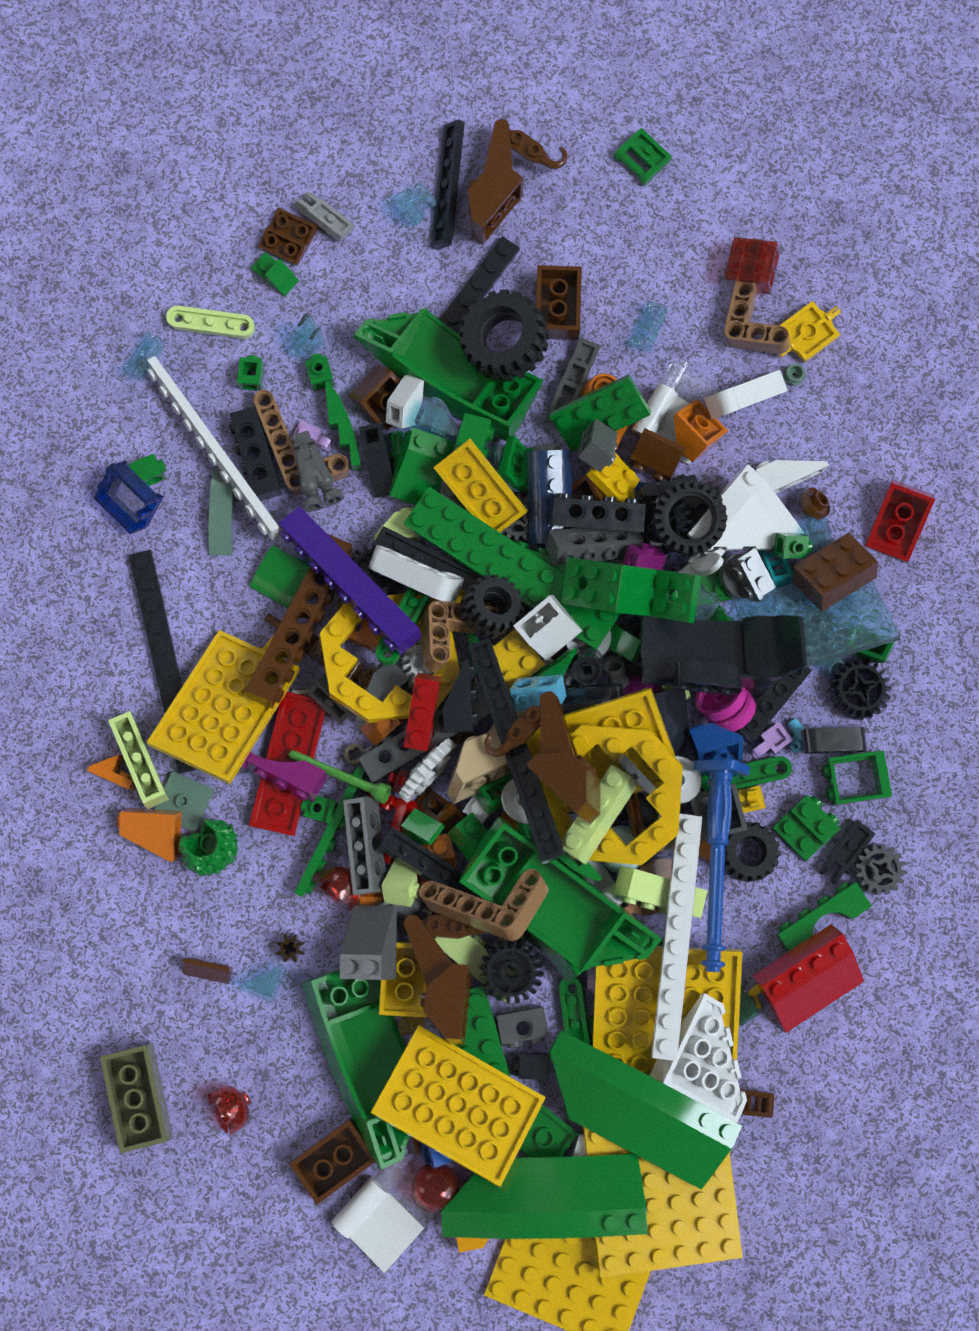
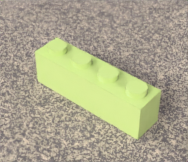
(138, 760)
(584, 838)
(651, 891)
(469, 952)

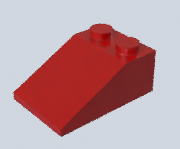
(900, 520)

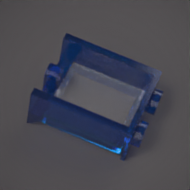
(127, 497)

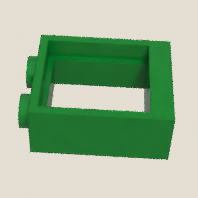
(880, 776)

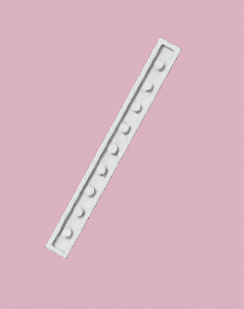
(216, 453)
(676, 939)

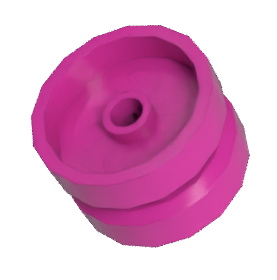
(726, 710)

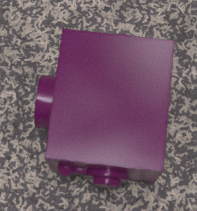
(644, 556)

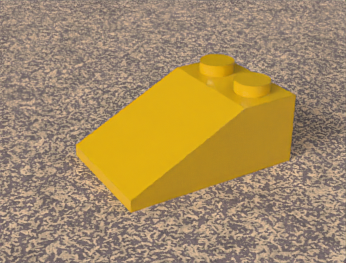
(403, 994)

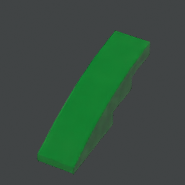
(340, 421)

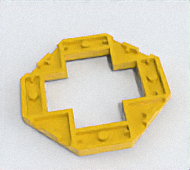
(353, 697)
(664, 798)

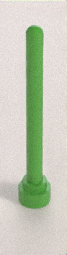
(379, 791)

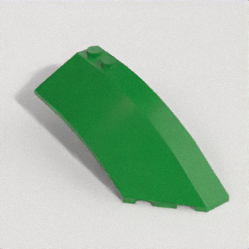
(360, 1053)
(552, 1200)

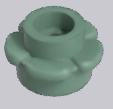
(798, 370)

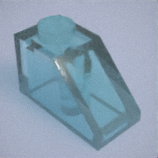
(306, 338)

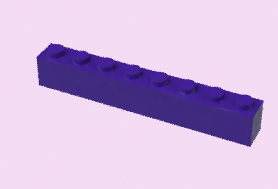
(350, 581)

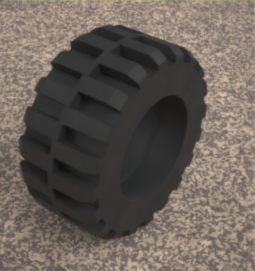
(489, 313)

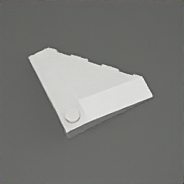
(752, 514)
(704, 1061)

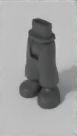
(313, 474)

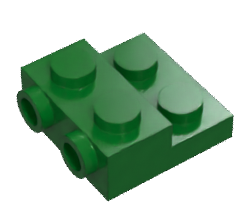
(807, 826)

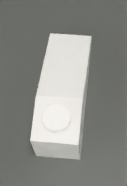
(787, 473)

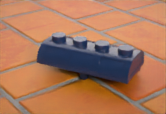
(547, 475)

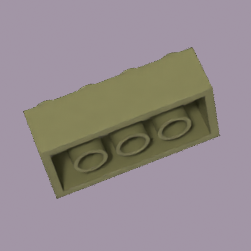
(136, 1098)

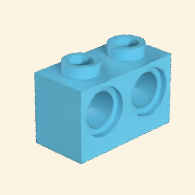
(528, 690)

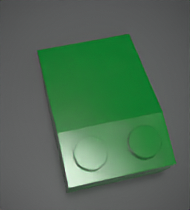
(415, 465)

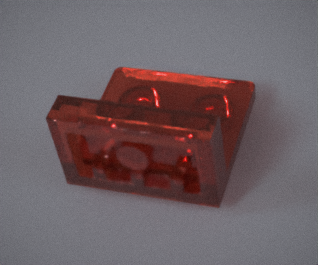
(753, 262)

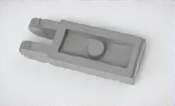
(324, 216)

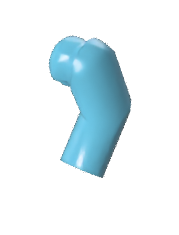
(796, 727)

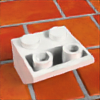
(548, 627)

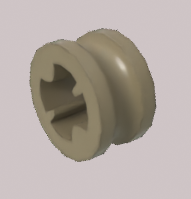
(352, 747)

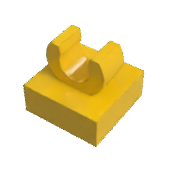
(751, 799)

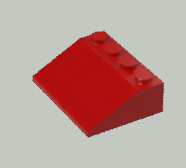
(809, 977)

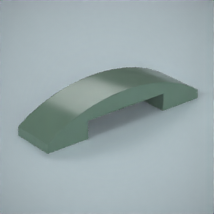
(220, 515)

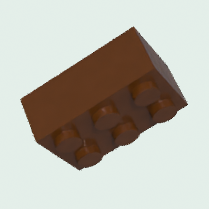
(560, 299)
(835, 572)
(332, 1161)

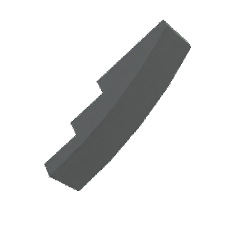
(575, 374)

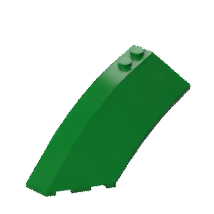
(431, 352)
(574, 915)
(641, 1112)

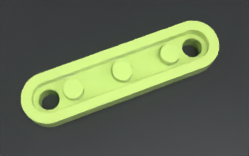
(210, 322)

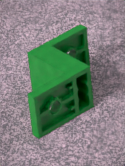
(630, 589)

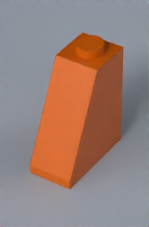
(153, 830)

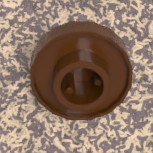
(815, 503)

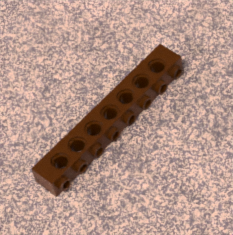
(270, 694)

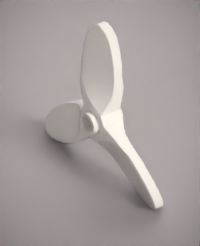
(704, 563)

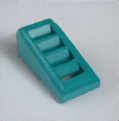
(780, 577)

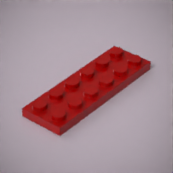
(297, 729)

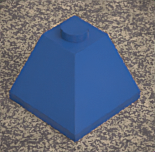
(715, 743)

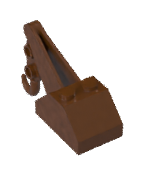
(499, 186)
(558, 760)
(447, 983)

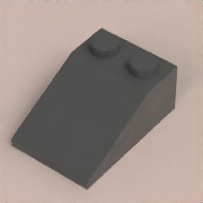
(370, 944)

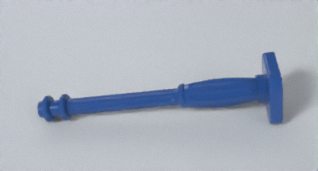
(718, 825)

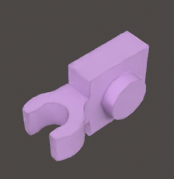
(321, 441)
(773, 740)

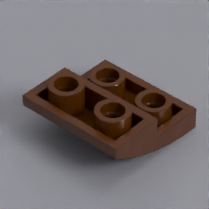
(288, 236)

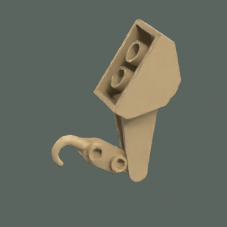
(476, 767)

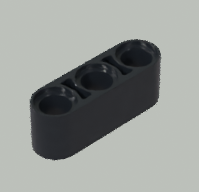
(833, 740)

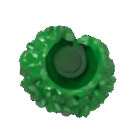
(211, 849)

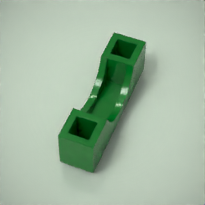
(848, 902)

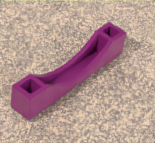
(299, 777)

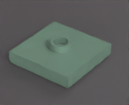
(188, 797)

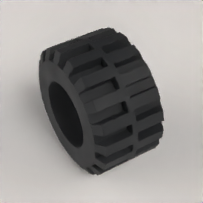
(501, 594)
(769, 854)

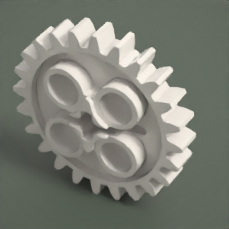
(427, 770)

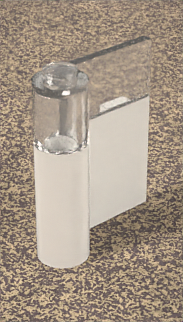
(671, 395)
(383, 1215)

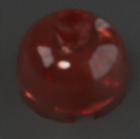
(338, 886)
(230, 1108)
(434, 1187)

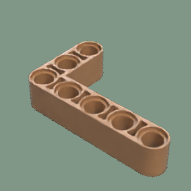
(750, 329)
(286, 451)
(441, 627)
(503, 921)

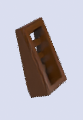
(769, 1103)

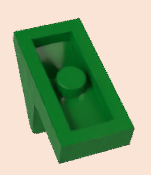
(275, 273)

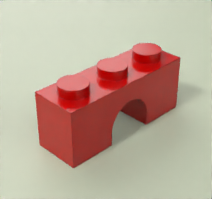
(422, 711)

